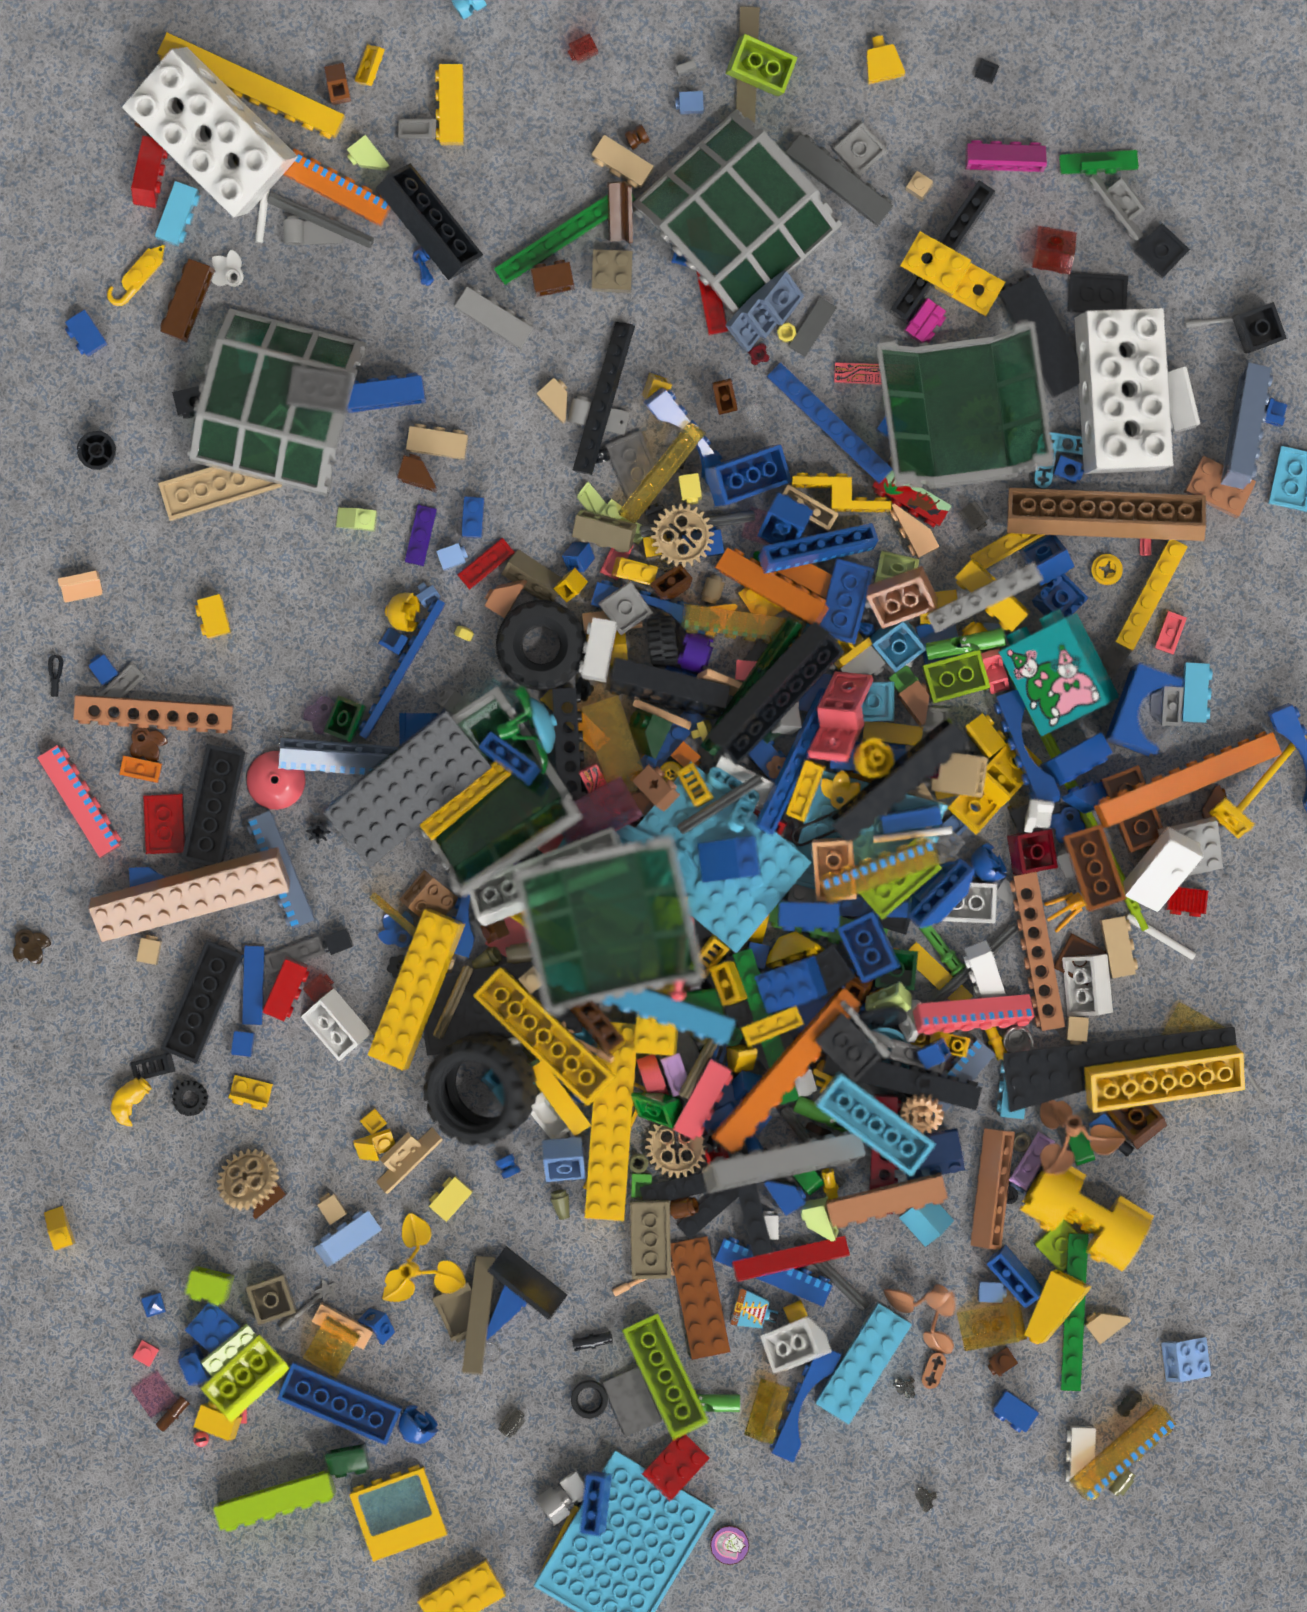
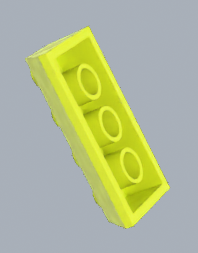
(245, 1378)

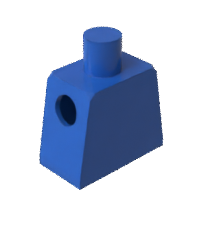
(192, 1367)

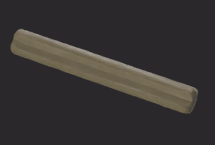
(453, 1002)
(698, 1068)

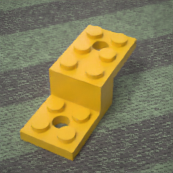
(952, 274)
(841, 493)
(1000, 784)

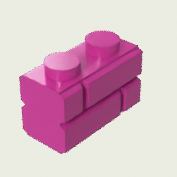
(925, 321)

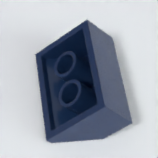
(944, 1157)

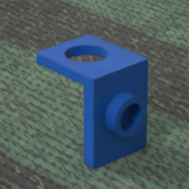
(380, 1324)

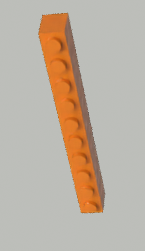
(1187, 780)
(780, 1076)

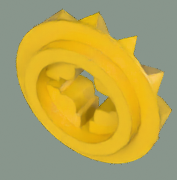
(1115, 565)

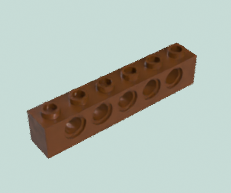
(598, 1026)

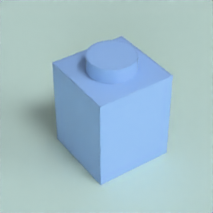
(452, 556)

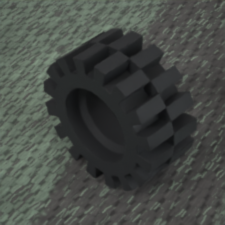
(178, 1102)

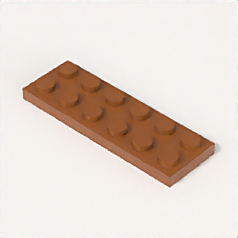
(699, 1297)

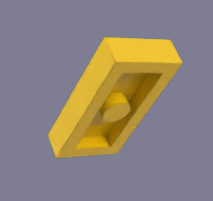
(369, 65)

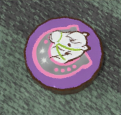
(729, 1544)

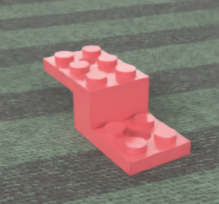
(840, 716)

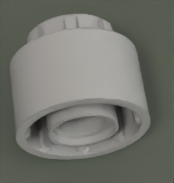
(555, 1504)

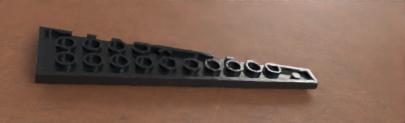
(1060, 1071)

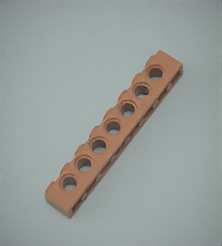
(83, 715)
(1056, 1018)

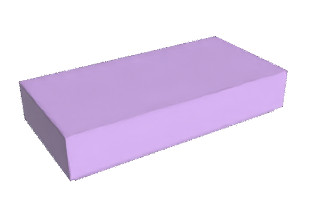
(674, 1072)

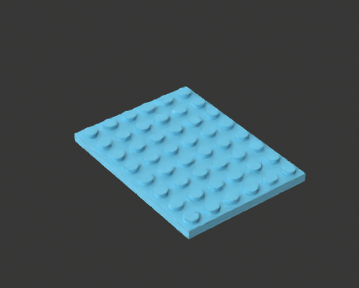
(732, 906)
(637, 1554)

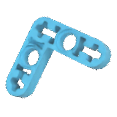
(1057, 447)
(745, 802)

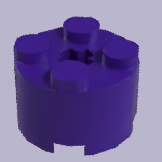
(696, 652)

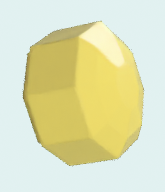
(786, 332)
(464, 633)

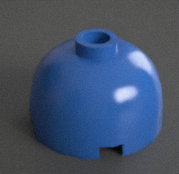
(987, 864)
(417, 1427)

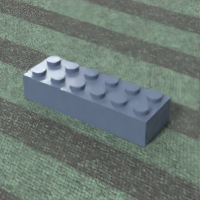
(1246, 426)

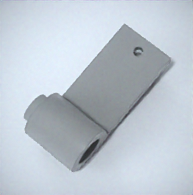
(307, 233)
(579, 413)

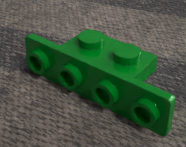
(1098, 162)

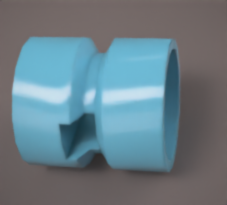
(466, 7)

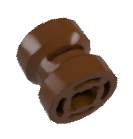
(632, 138)

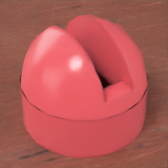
(201, 1434)

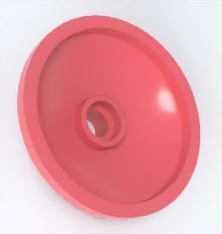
(270, 795)

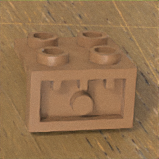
(428, 894)

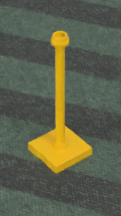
(1231, 816)

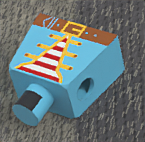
(751, 1310)

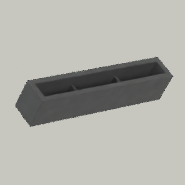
(839, 180)

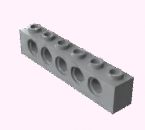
(985, 596)

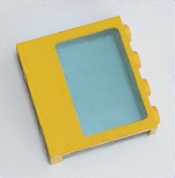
(397, 1512)

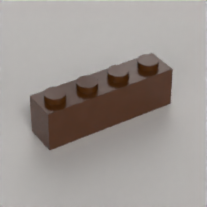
(187, 300)

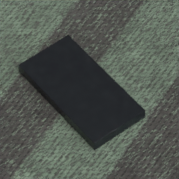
(527, 1283)

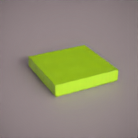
(1054, 1244)

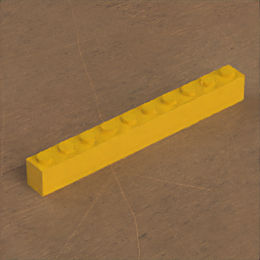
(263, 91)

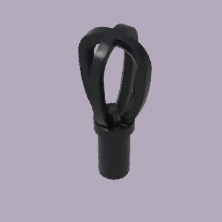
(55, 680)

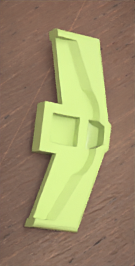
(594, 503)

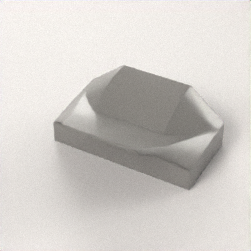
(1167, 705)

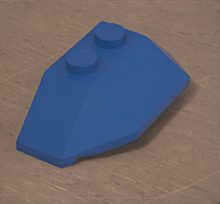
(940, 893)

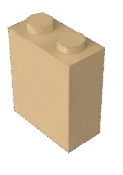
(962, 776)

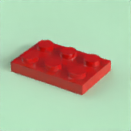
(675, 1466)

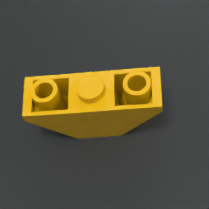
(791, 949)
(957, 1044)

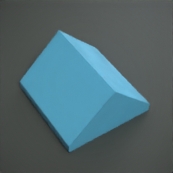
(927, 1222)

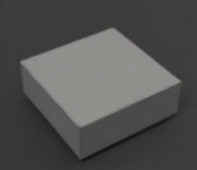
(686, 67)
(1004, 892)

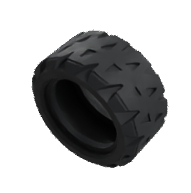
(449, 1110)

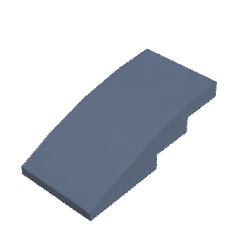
(764, 310)

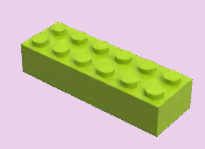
(665, 1376)
(274, 1500)

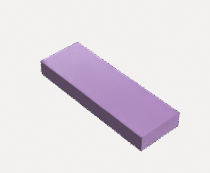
(1030, 1162)

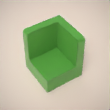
(903, 679)
(638, 1181)

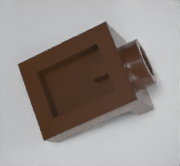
(1001, 1362)

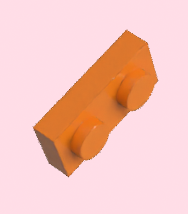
(140, 769)

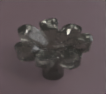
(905, 1386)
(925, 1498)

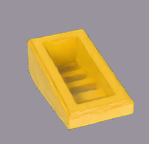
(698, 802)
(719, 953)

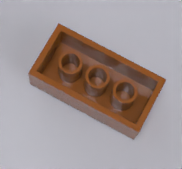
(1142, 828)
(1094, 867)

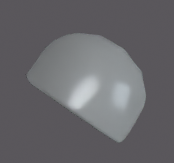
(1019, 1034)

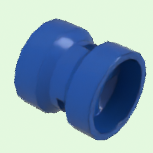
(505, 1162)

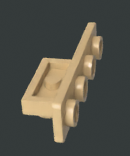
(405, 1157)

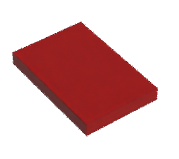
(164, 823)

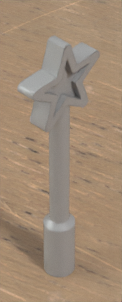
(1199, 322)
(878, 1044)
(325, 1291)

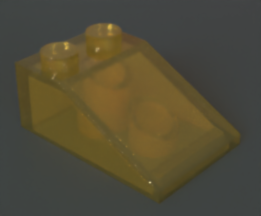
(992, 1325)

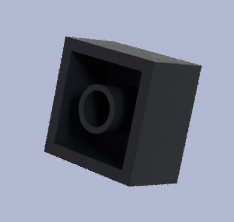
(1259, 327)

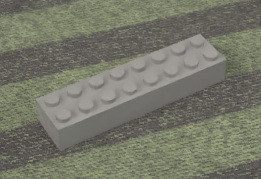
(783, 1162)

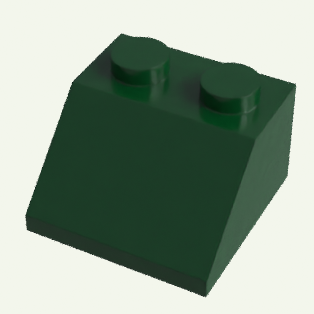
(344, 719)
(648, 732)
(905, 974)
(347, 1460)

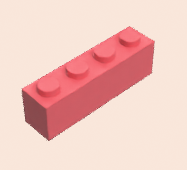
(702, 1100)

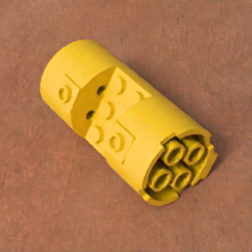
(1115, 1231)

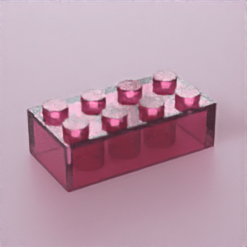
(603, 809)

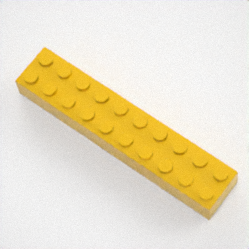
(612, 1134)

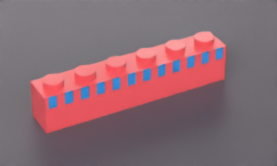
(80, 803)
(973, 1013)

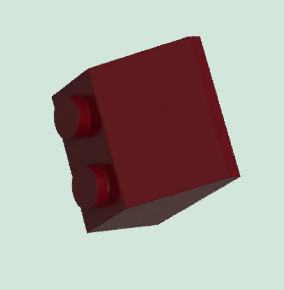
(1032, 851)

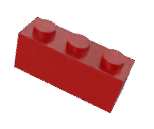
(286, 989)

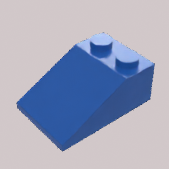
(729, 859)

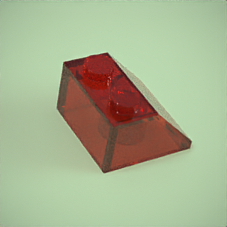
(1054, 250)

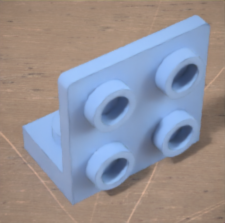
(1186, 1360)

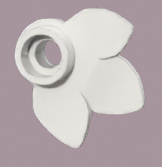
(225, 268)

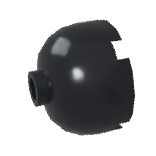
(87, 450)

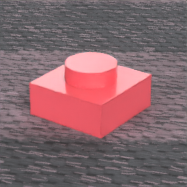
(145, 1353)

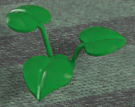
(511, 727)

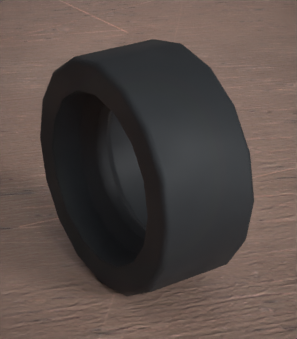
(574, 1399)

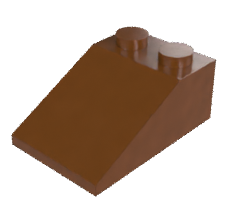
(1138, 1123)

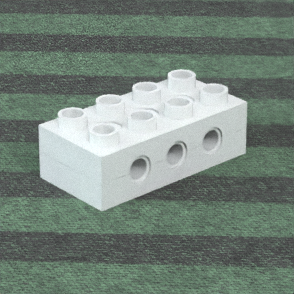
(232, 126)
(1102, 402)

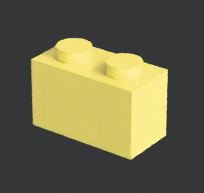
(690, 488)
(450, 1198)

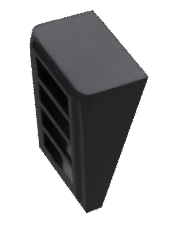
(168, 1063)

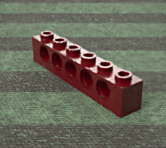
(877, 1163)

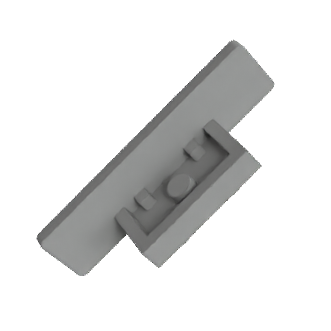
(1122, 201)

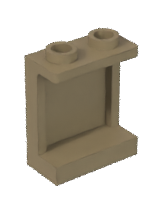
(455, 1311)

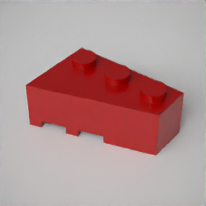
(148, 173)

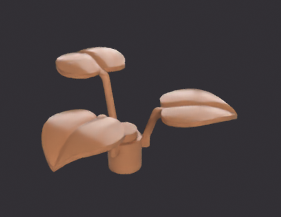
(1058, 1159)
(939, 1300)

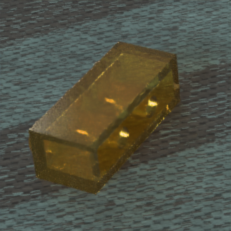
(767, 1411)

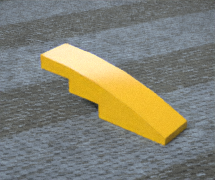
(560, 1099)

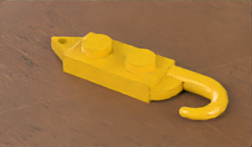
(138, 274)

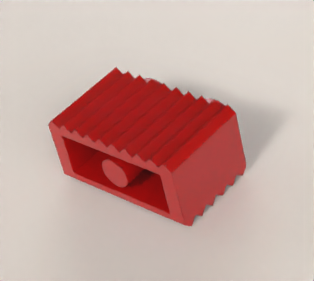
(1189, 901)

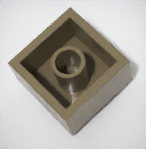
(612, 271)
(271, 1299)

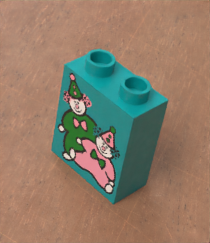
(1057, 671)

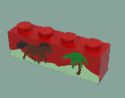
(917, 500)

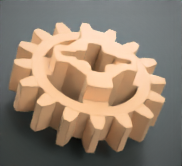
(922, 1113)

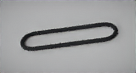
(810, 823)

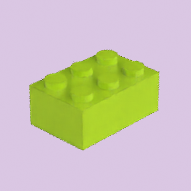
(761, 65)
(956, 677)
(209, 1285)

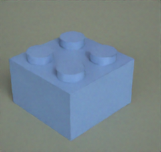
(563, 1159)

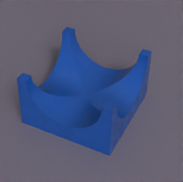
(1125, 726)

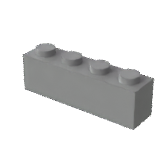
(494, 318)

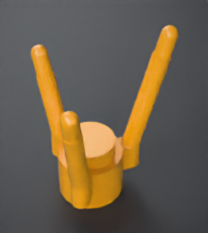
(1074, 902)

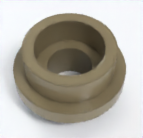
(1017, 1136)

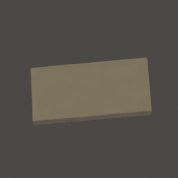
(650, 1239)

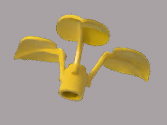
(399, 1287)

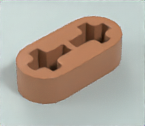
(929, 1368)

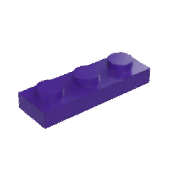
(420, 535)

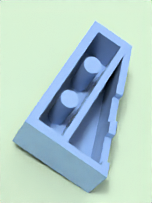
(347, 1238)

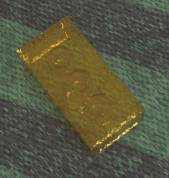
(612, 739)

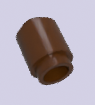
(683, 1207)

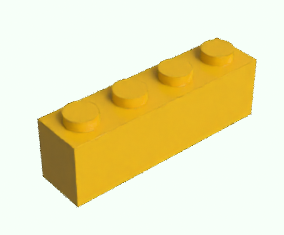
(450, 104)

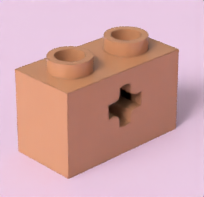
(660, 796)

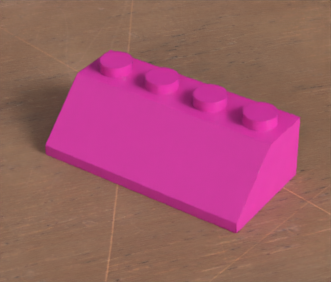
(1006, 157)

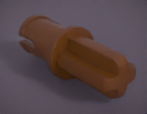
(172, 1414)

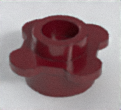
(757, 359)

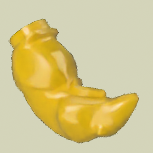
(126, 1096)

